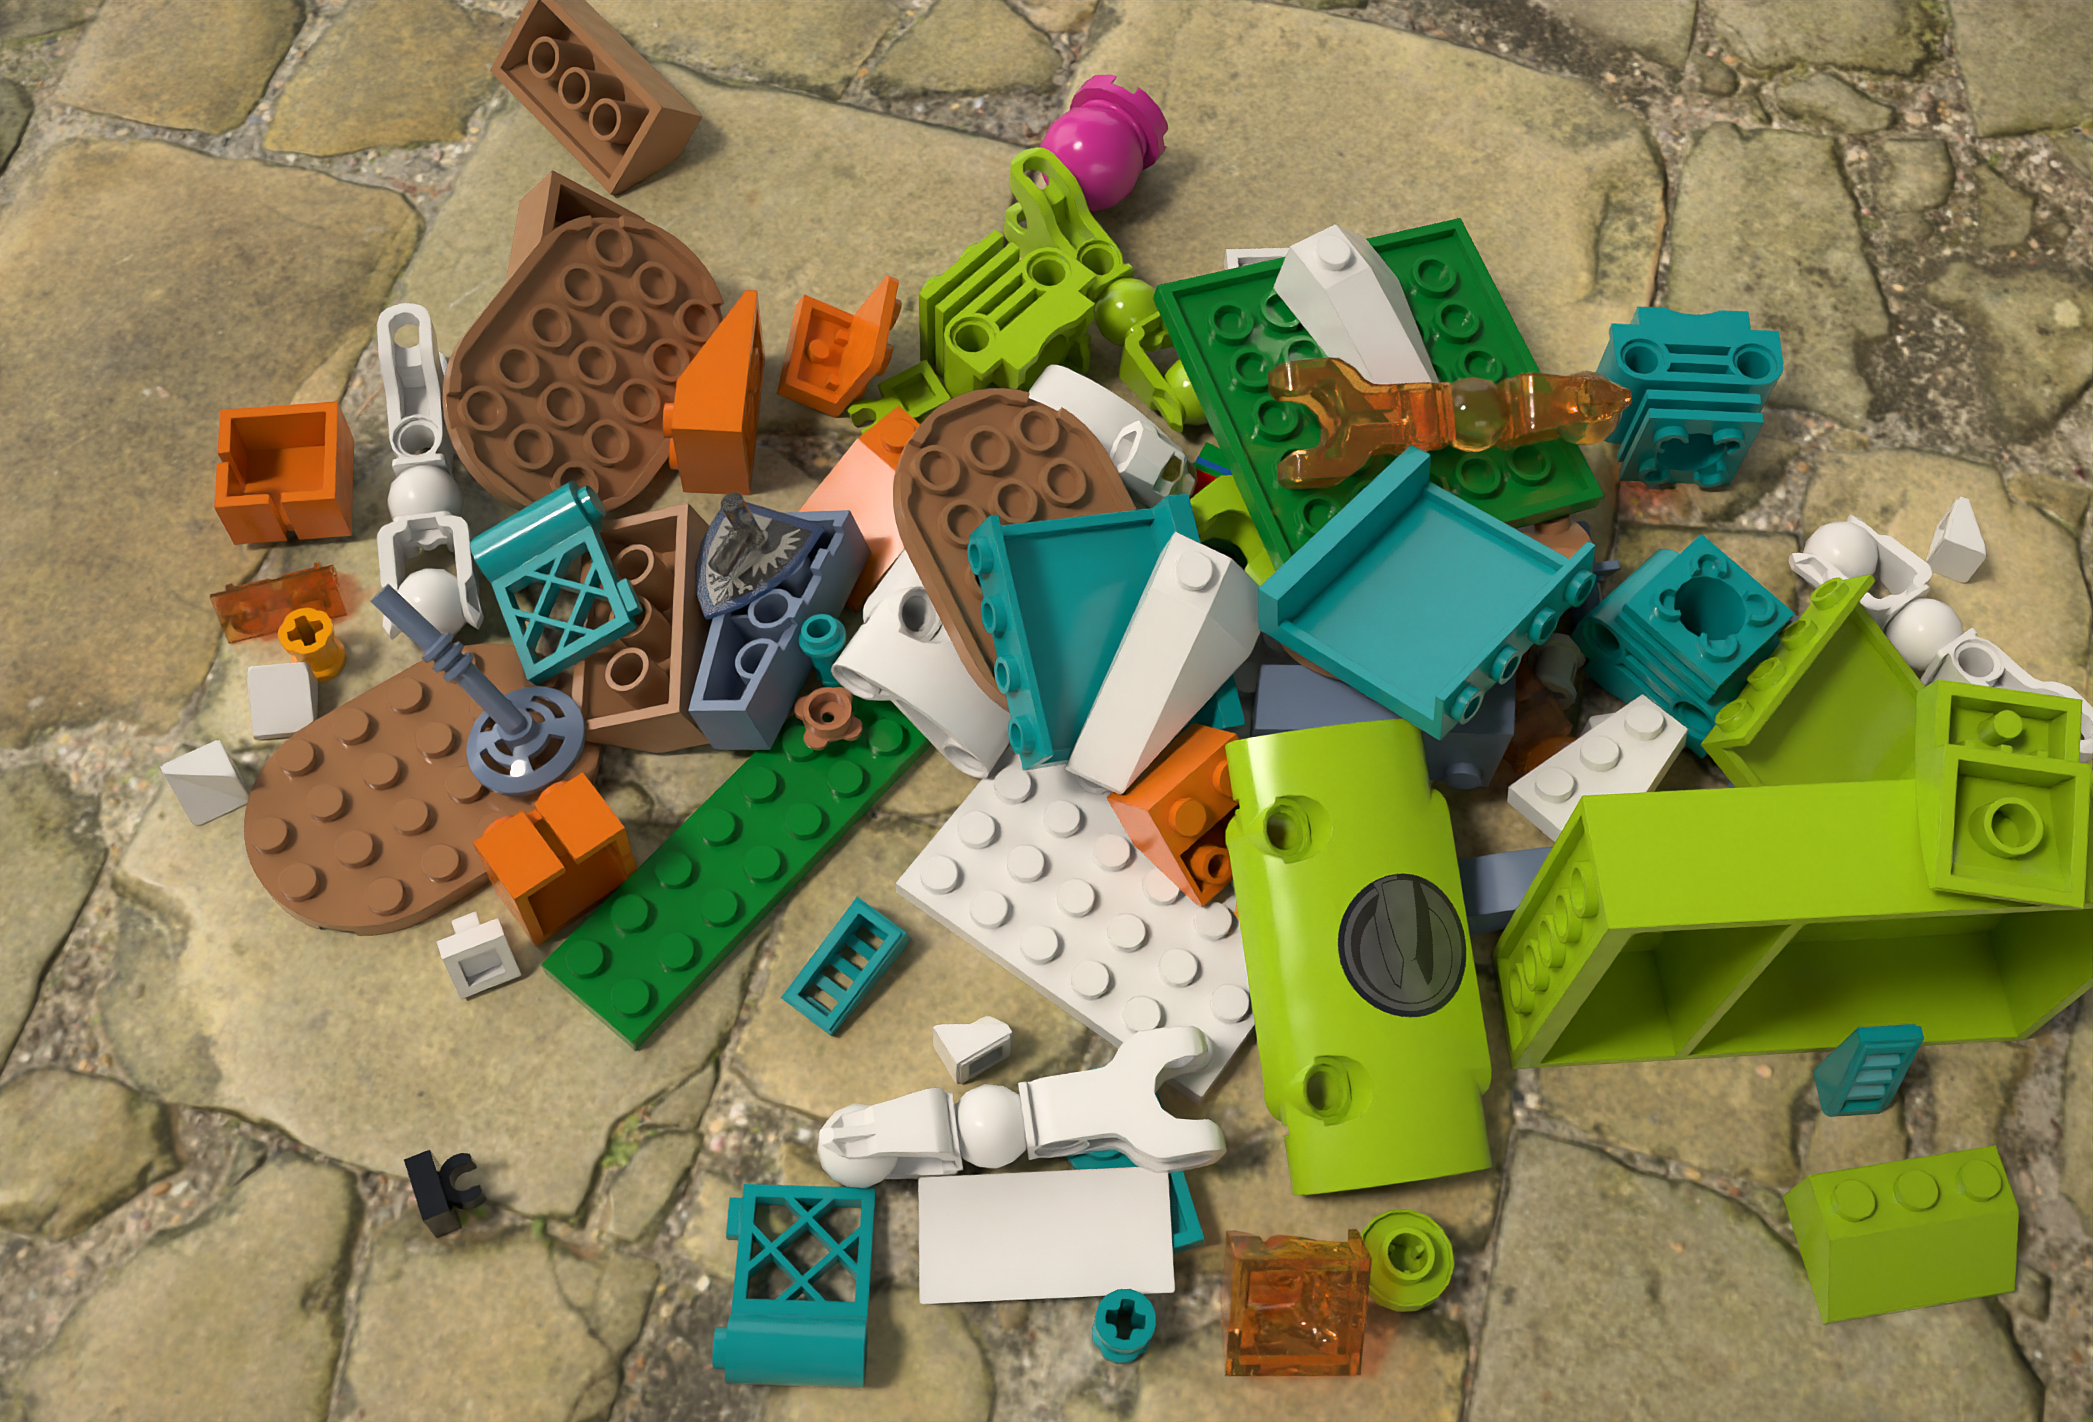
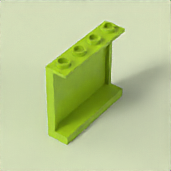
(1824, 703)

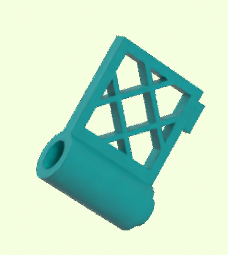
(543, 542)
(786, 1337)

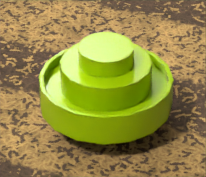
(1408, 1259)

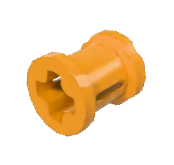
(311, 639)

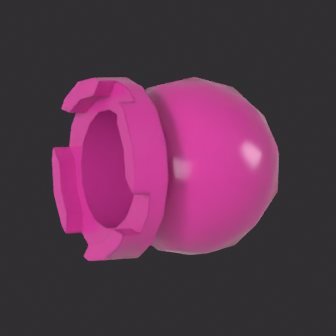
(1107, 140)

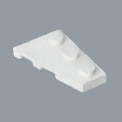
(1617, 756)

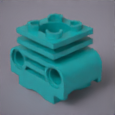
(1692, 392)
(1682, 635)

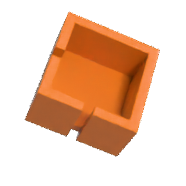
(292, 469)
(557, 857)

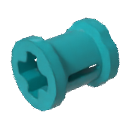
(1141, 1319)

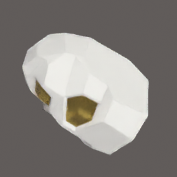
(1151, 464)

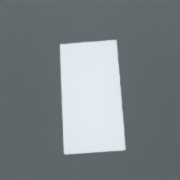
(1044, 1235)

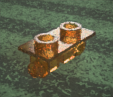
(262, 605)

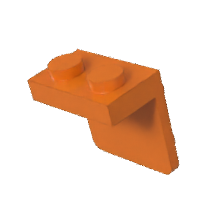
(836, 352)

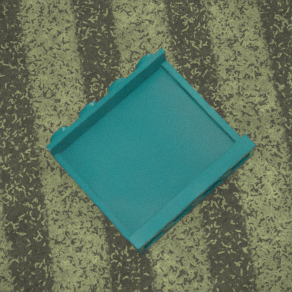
(1420, 597)
(1059, 610)

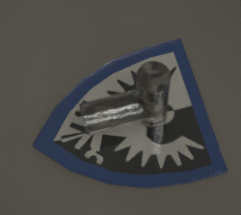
(748, 554)

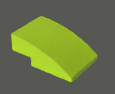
(2002, 793)

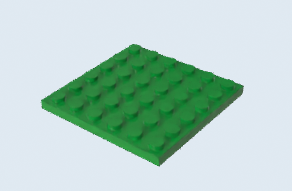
(1238, 329)

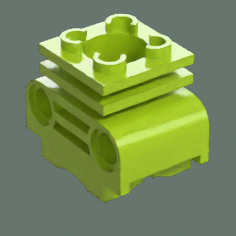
(1005, 318)

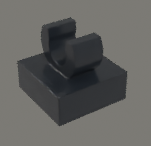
(436, 1190)

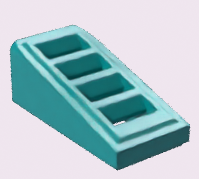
(843, 934)
(1866, 1069)

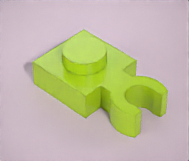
(914, 390)

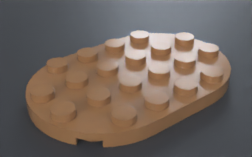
(578, 361)
(984, 459)
(375, 803)

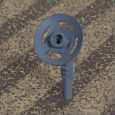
(509, 711)

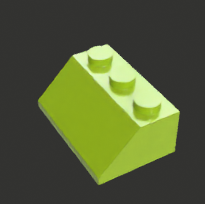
(1906, 1234)

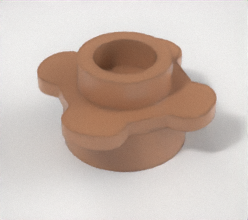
(824, 702)

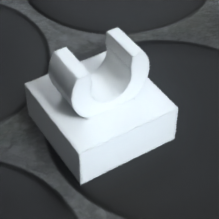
(477, 955)

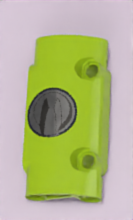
(1358, 956)

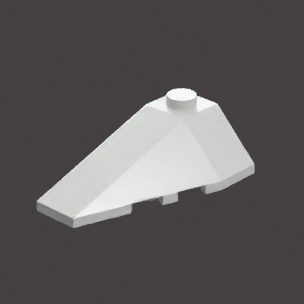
(1354, 307)
(1176, 653)

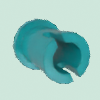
(823, 641)

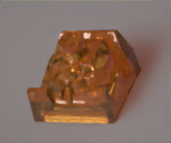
(1294, 1305)

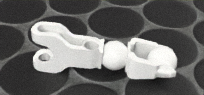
(424, 495)
(1920, 628)
(1049, 1117)

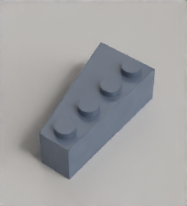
(754, 654)
(1303, 699)

